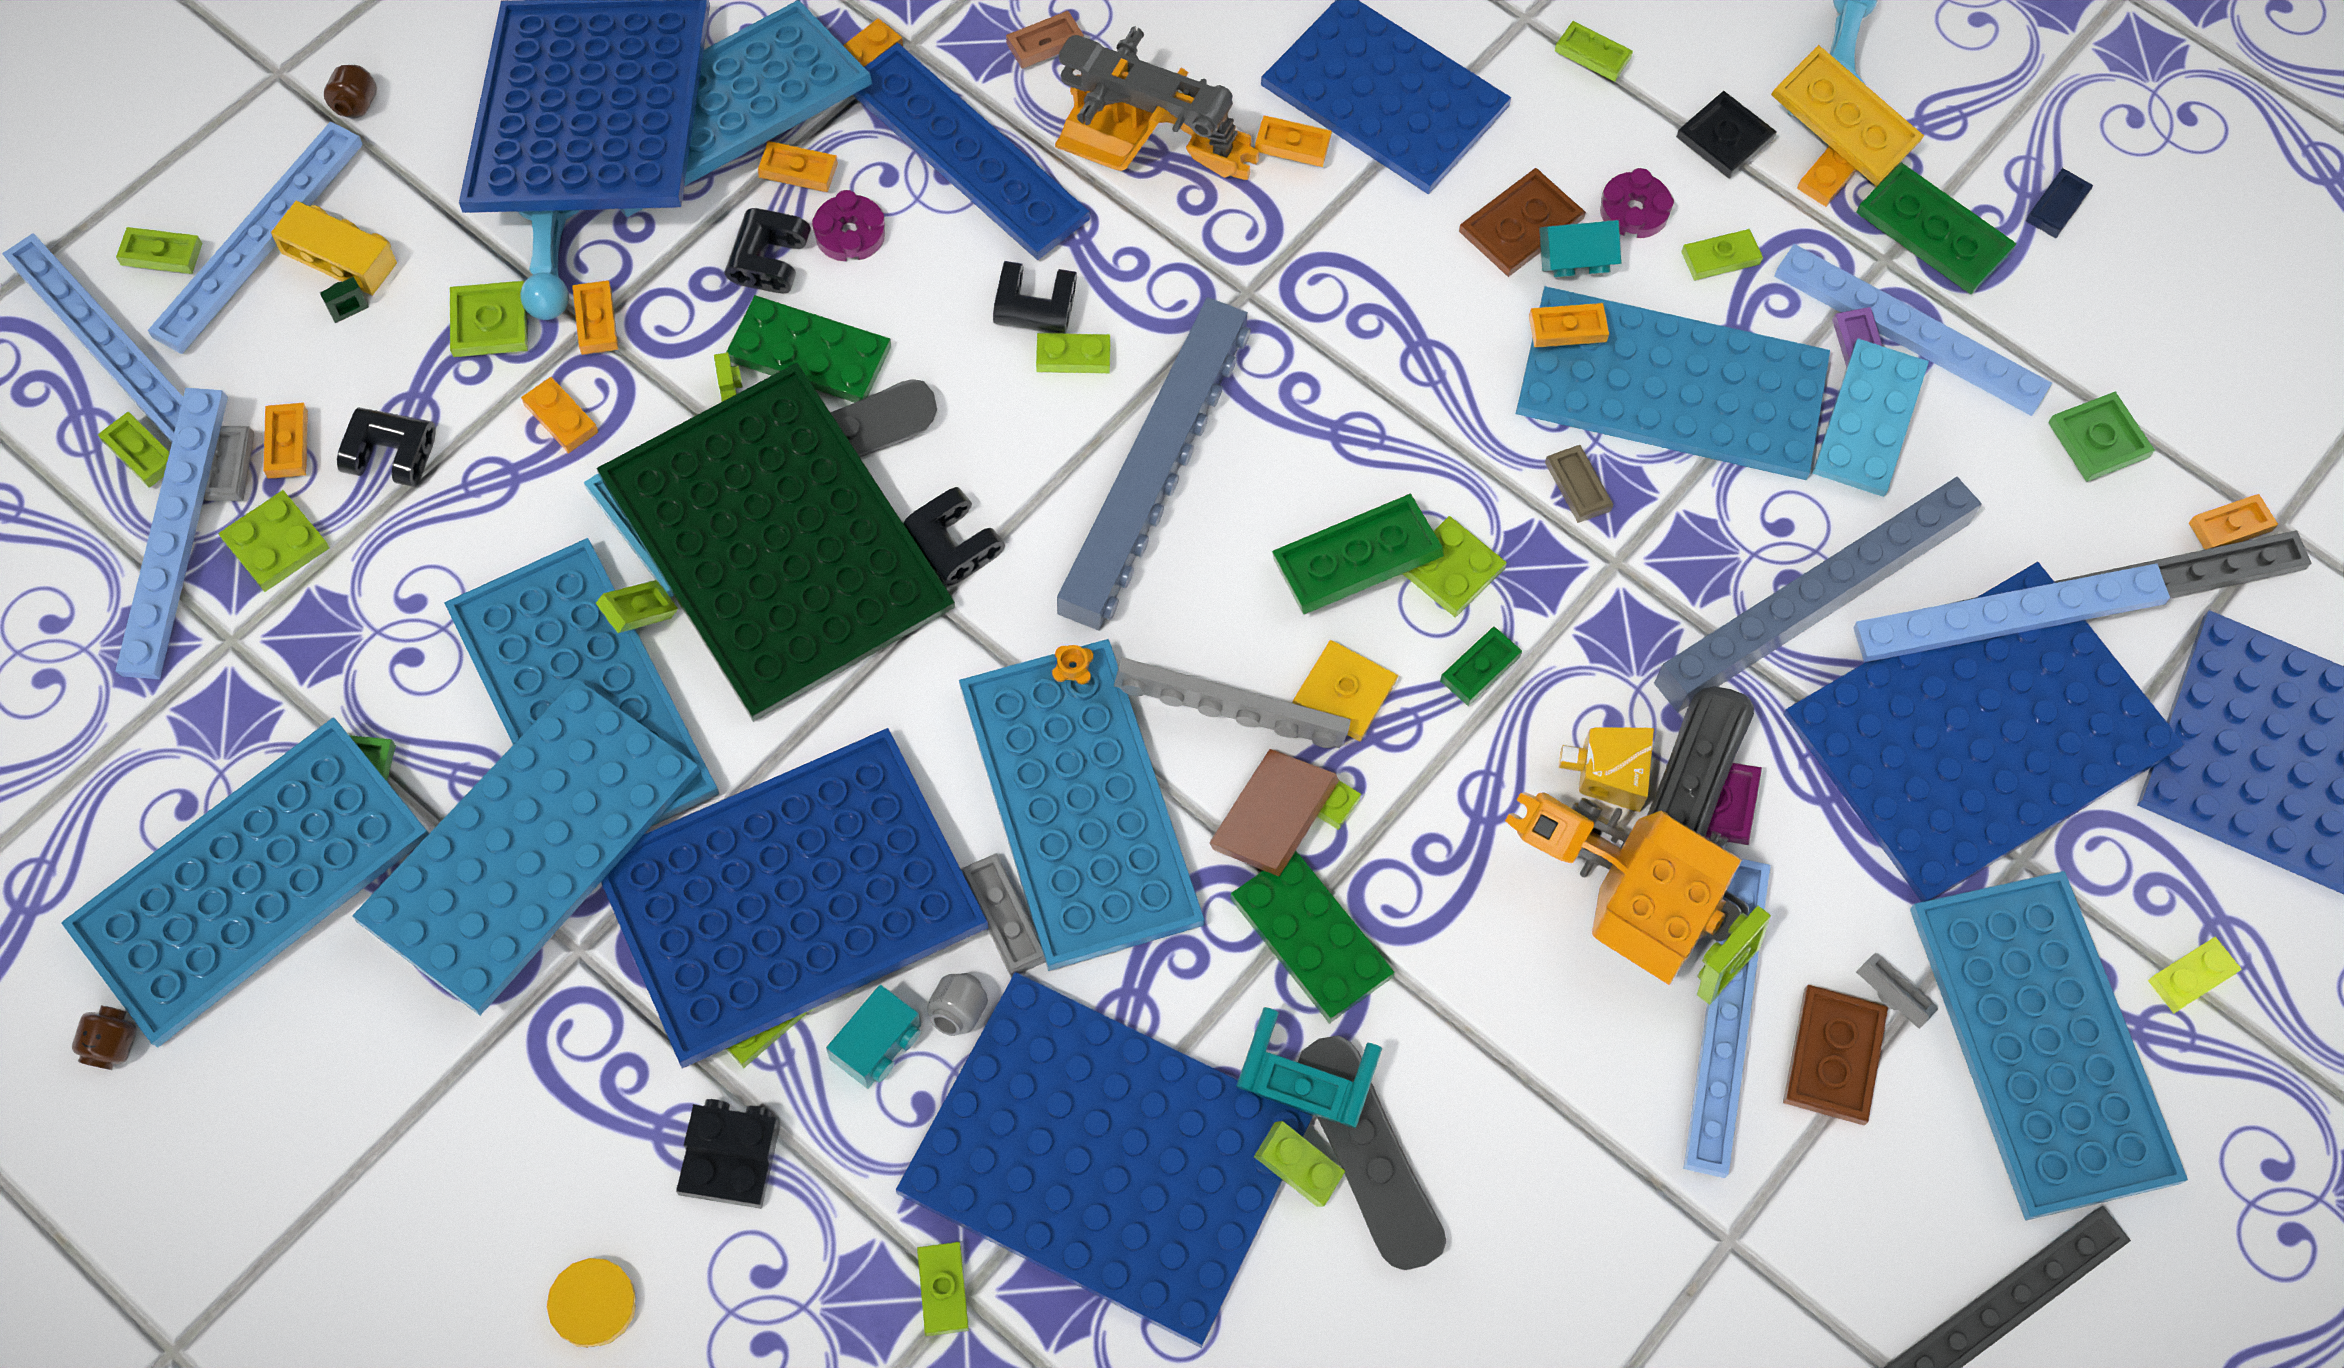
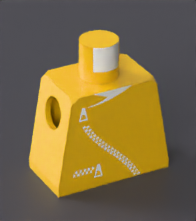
(1613, 765)

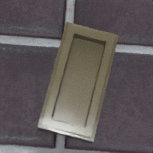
(1579, 483)

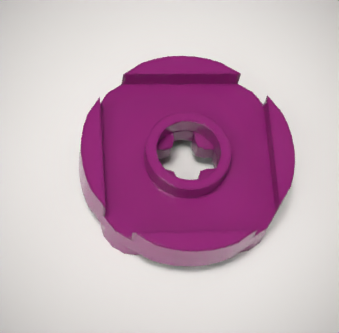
(1641, 187)
(845, 209)

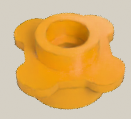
(1075, 654)

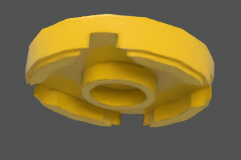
(591, 1303)

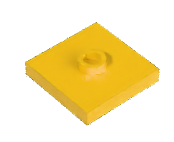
(1346, 687)

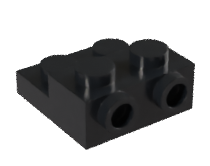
(728, 1154)

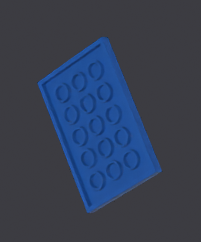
(1386, 92)

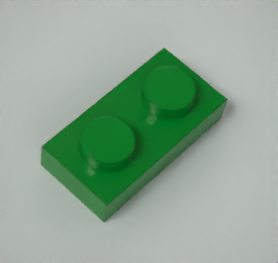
(1481, 666)

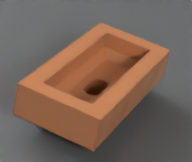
(1042, 39)

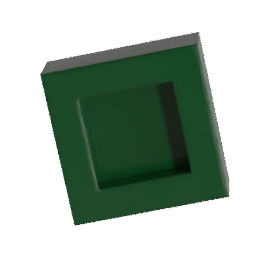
(344, 299)

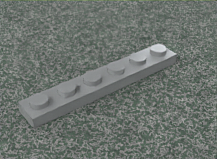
(1222, 700)

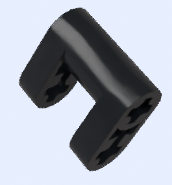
(747, 260)
(1031, 311)
(371, 427)
(948, 558)

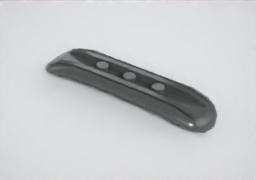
(887, 416)
(1703, 756)
(1377, 1169)

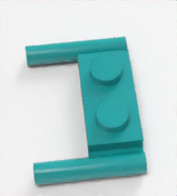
(1302, 1085)

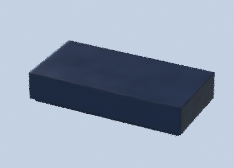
(2059, 203)

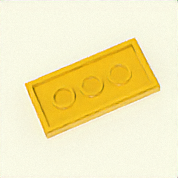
(1847, 115)

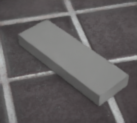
(1005, 915)

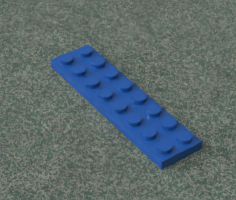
(970, 152)

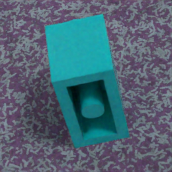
(1580, 246)
(875, 1037)

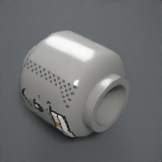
(957, 1004)

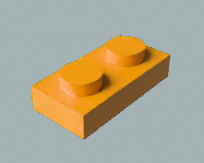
(872, 42)
(1293, 141)
(797, 166)
(1826, 177)
(595, 317)
(1568, 325)
(559, 414)
(285, 440)
(2233, 522)

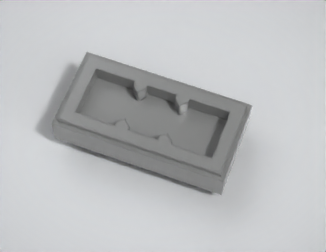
(230, 464)
(1896, 990)

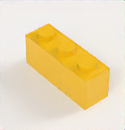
(334, 246)

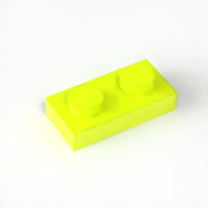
(2194, 975)

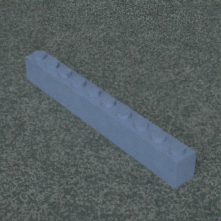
(1152, 465)
(1817, 593)

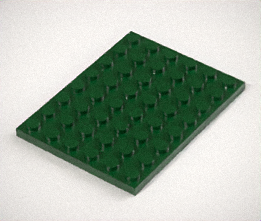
(775, 540)

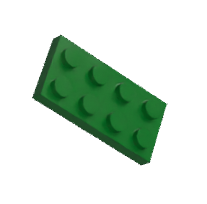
(1936, 228)
(830, 353)
(1357, 553)
(1312, 937)

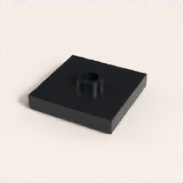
(1726, 134)

